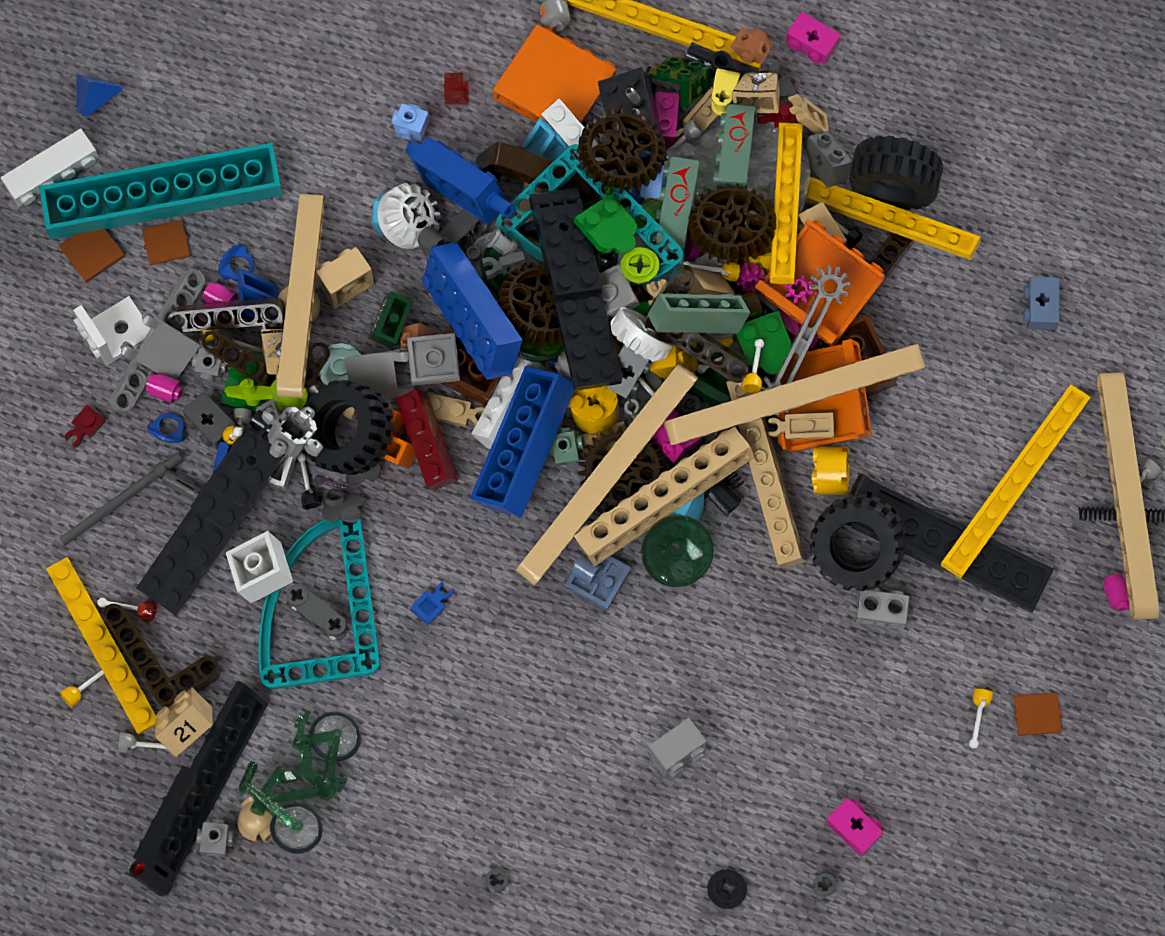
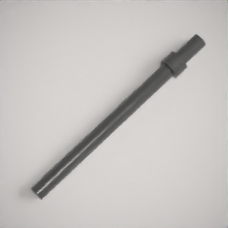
(159, 471)

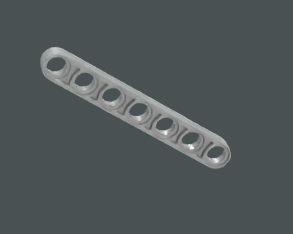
(137, 368)

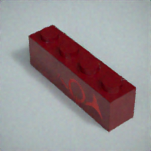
(426, 439)

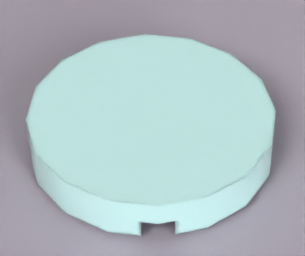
(337, 353)

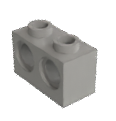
(881, 615)

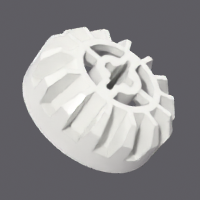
(400, 220)
(633, 331)

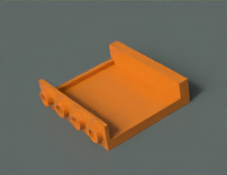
(552, 70)
(815, 251)
(849, 408)

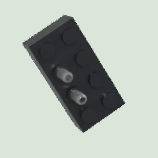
(630, 92)

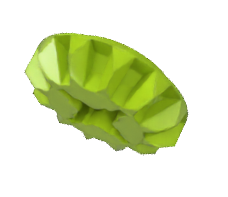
(632, 258)

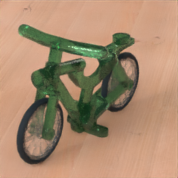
(296, 825)

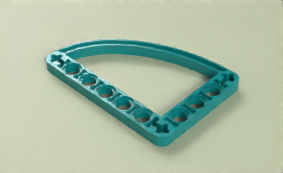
(635, 211)
(356, 605)

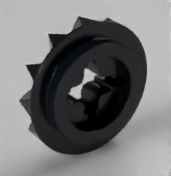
(732, 879)

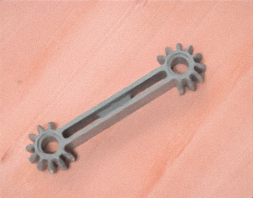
(806, 334)

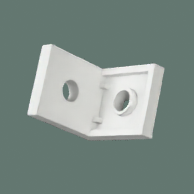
(101, 331)

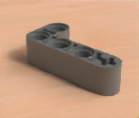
(461, 229)

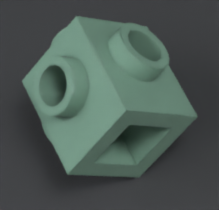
(567, 446)

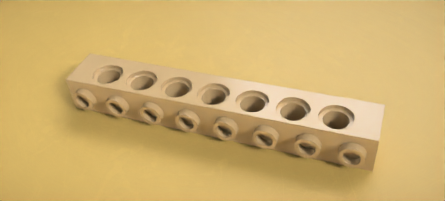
(770, 488)
(658, 507)

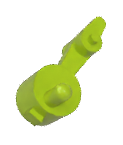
(254, 394)

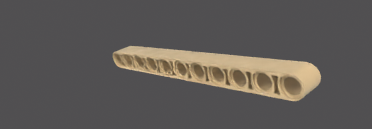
(300, 297)
(794, 394)
(606, 474)
(1128, 496)

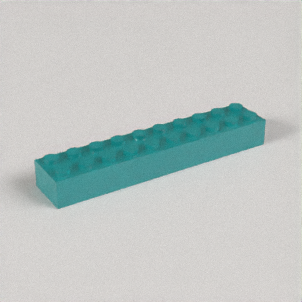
(160, 191)

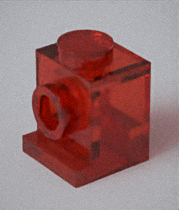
(456, 89)

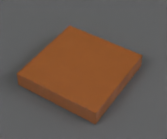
(91, 253)

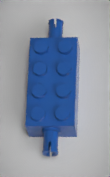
(459, 180)

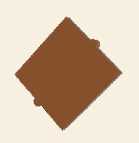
(165, 242)
(1037, 714)

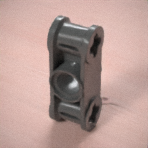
(316, 612)

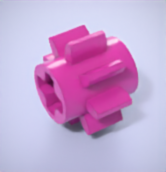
(750, 276)
(802, 295)

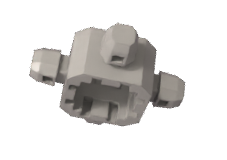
(301, 421)

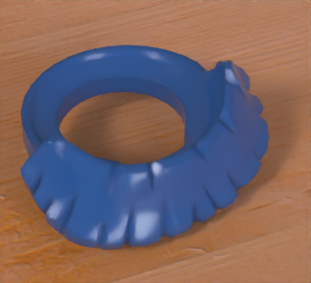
(236, 251)
(176, 437)

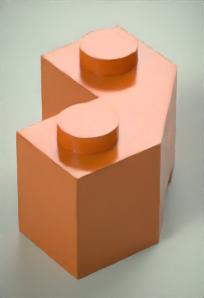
(399, 451)

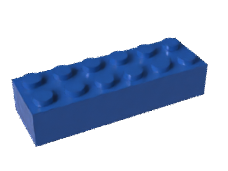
(471, 311)
(523, 441)

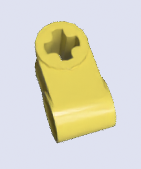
(724, 84)

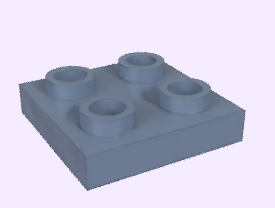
(597, 583)

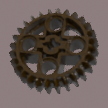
(621, 143)
(731, 227)
(535, 313)
(633, 471)

